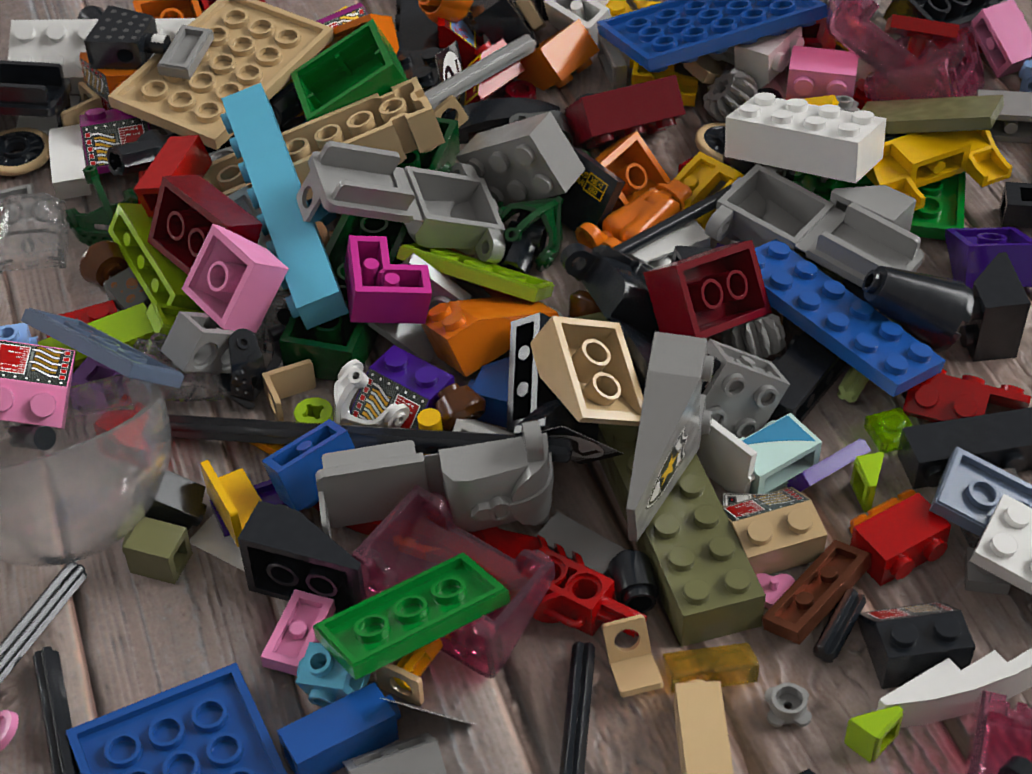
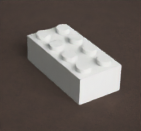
(805, 137)

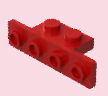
(956, 398)

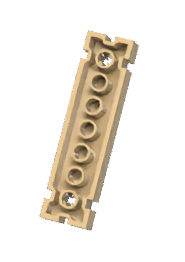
(390, 122)

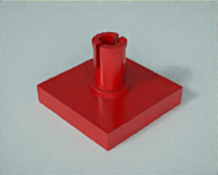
(921, 31)

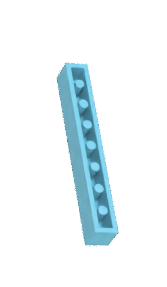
(275, 186)

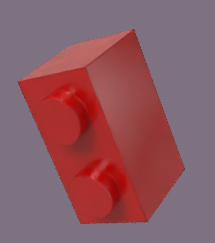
(902, 538)

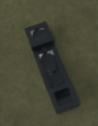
(496, 113)

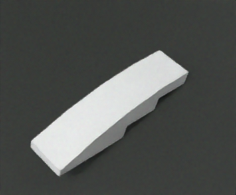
(952, 692)

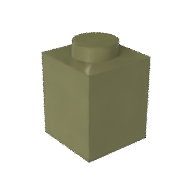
(157, 550)

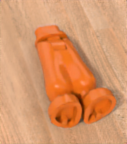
(636, 216)

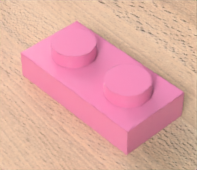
(295, 631)

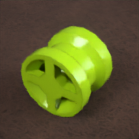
(313, 410)

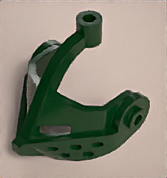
(550, 213)
(83, 223)

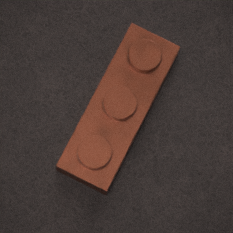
(816, 591)

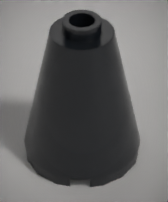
(921, 304)

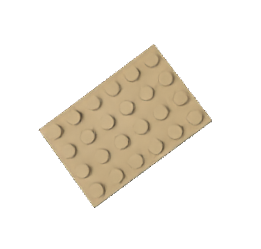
(248, 48)

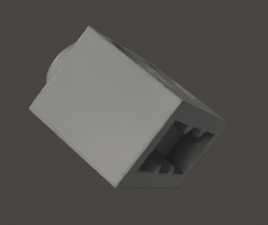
(198, 344)

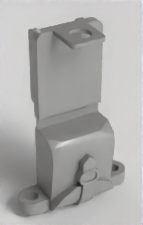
(436, 206)
(848, 243)
(481, 481)

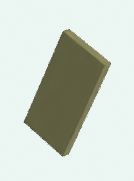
(938, 114)

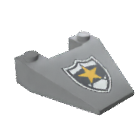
(669, 423)

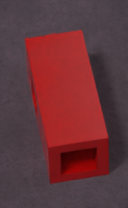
(177, 157)

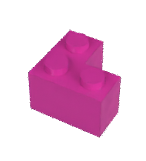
(384, 290)

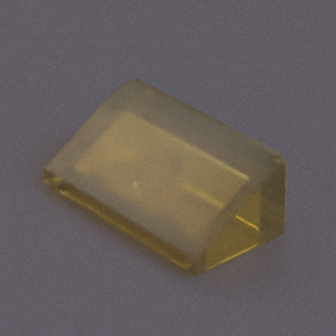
(727, 663)

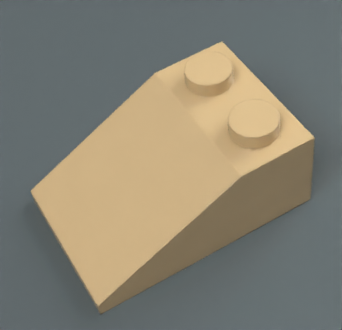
(589, 370)

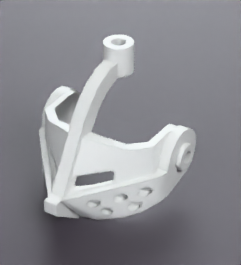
(349, 381)

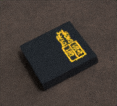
(591, 195)

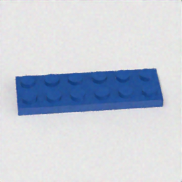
(844, 321)

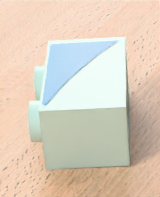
(783, 451)

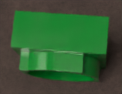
(348, 72)

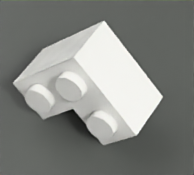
(565, 12)

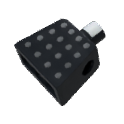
(124, 40)

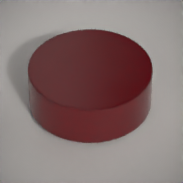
(520, 89)

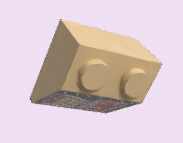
(778, 530)

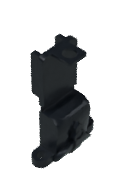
(33, 89)
(622, 295)

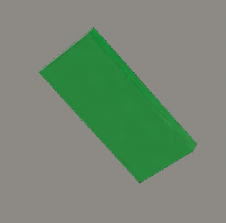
(410, 615)

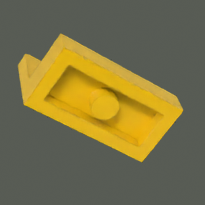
(232, 497)

